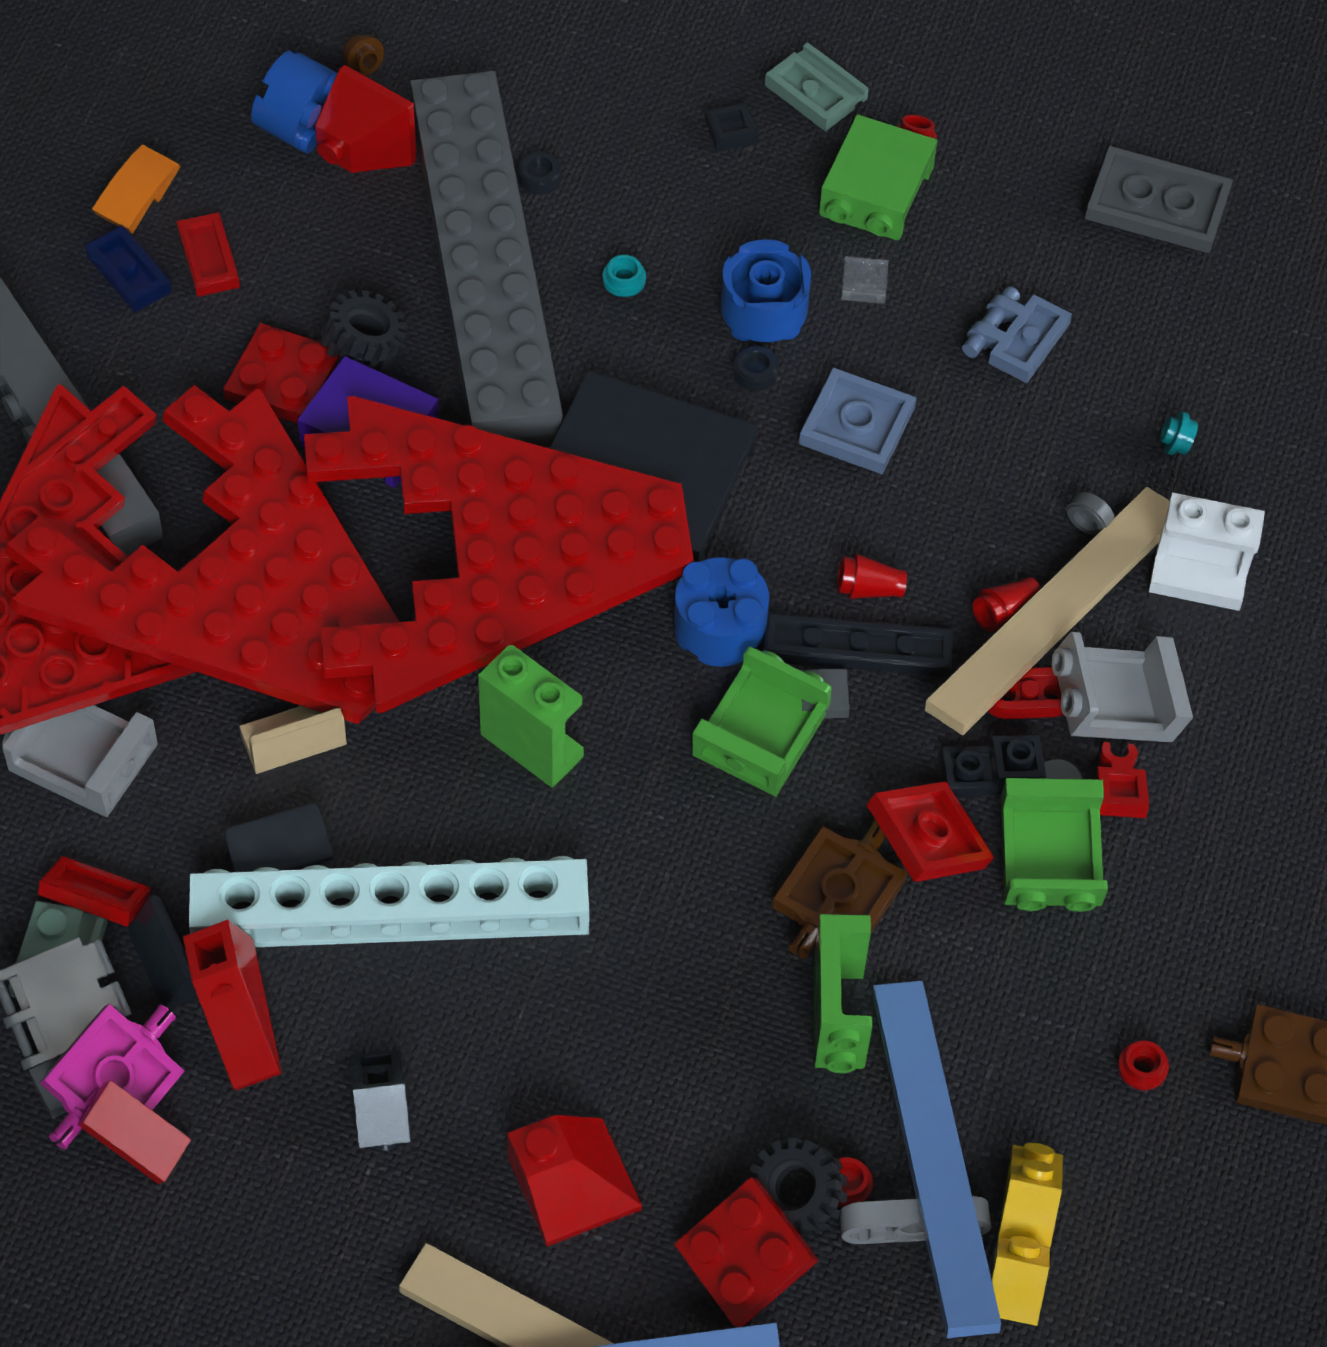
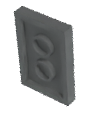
(1159, 199)

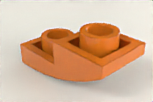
(134, 188)

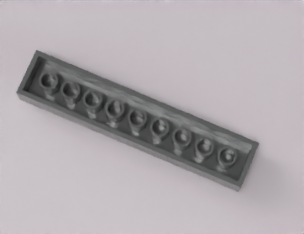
(485, 258)

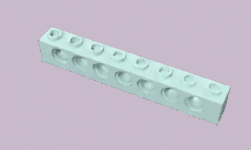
(409, 919)

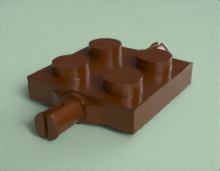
(838, 879)
(1281, 1063)

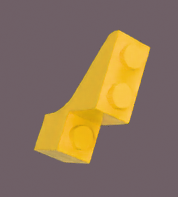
(1026, 1231)

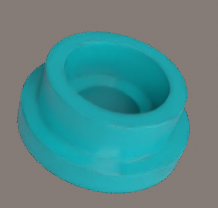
(624, 267)
(1178, 433)

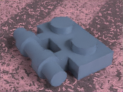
(1027, 340)

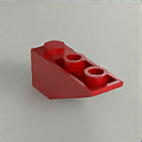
(233, 1001)

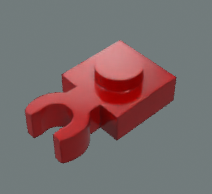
(1123, 785)

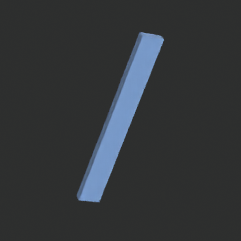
(936, 1161)

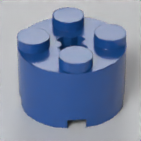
(293, 99)
(765, 292)
(720, 610)

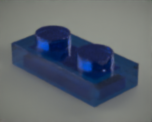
(128, 268)

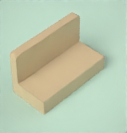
(292, 736)

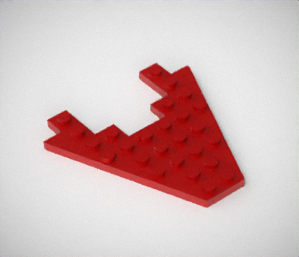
(534, 543)
(251, 598)
(43, 665)

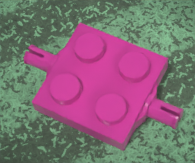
(115, 1052)

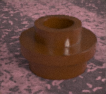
(363, 54)

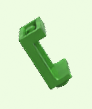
(877, 177)
(527, 714)
(761, 722)
(1052, 843)
(840, 953)

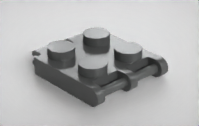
(58, 997)

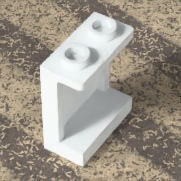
(1206, 551)

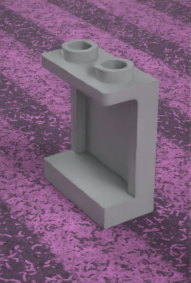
(1122, 690)
(82, 755)

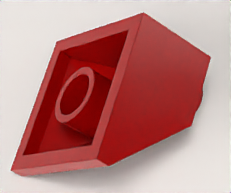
(365, 125)
(570, 1175)

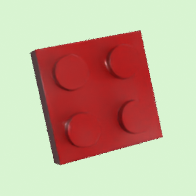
(284, 368)
(930, 831)
(746, 1252)

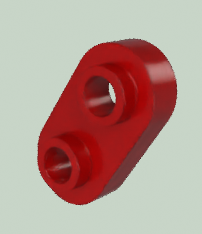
(1029, 697)

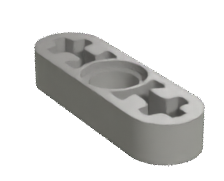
(894, 1221)

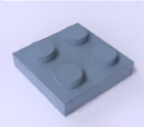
(857, 420)

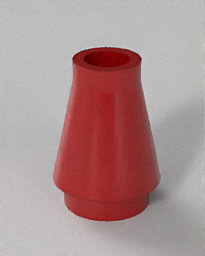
(869, 579)
(1001, 603)

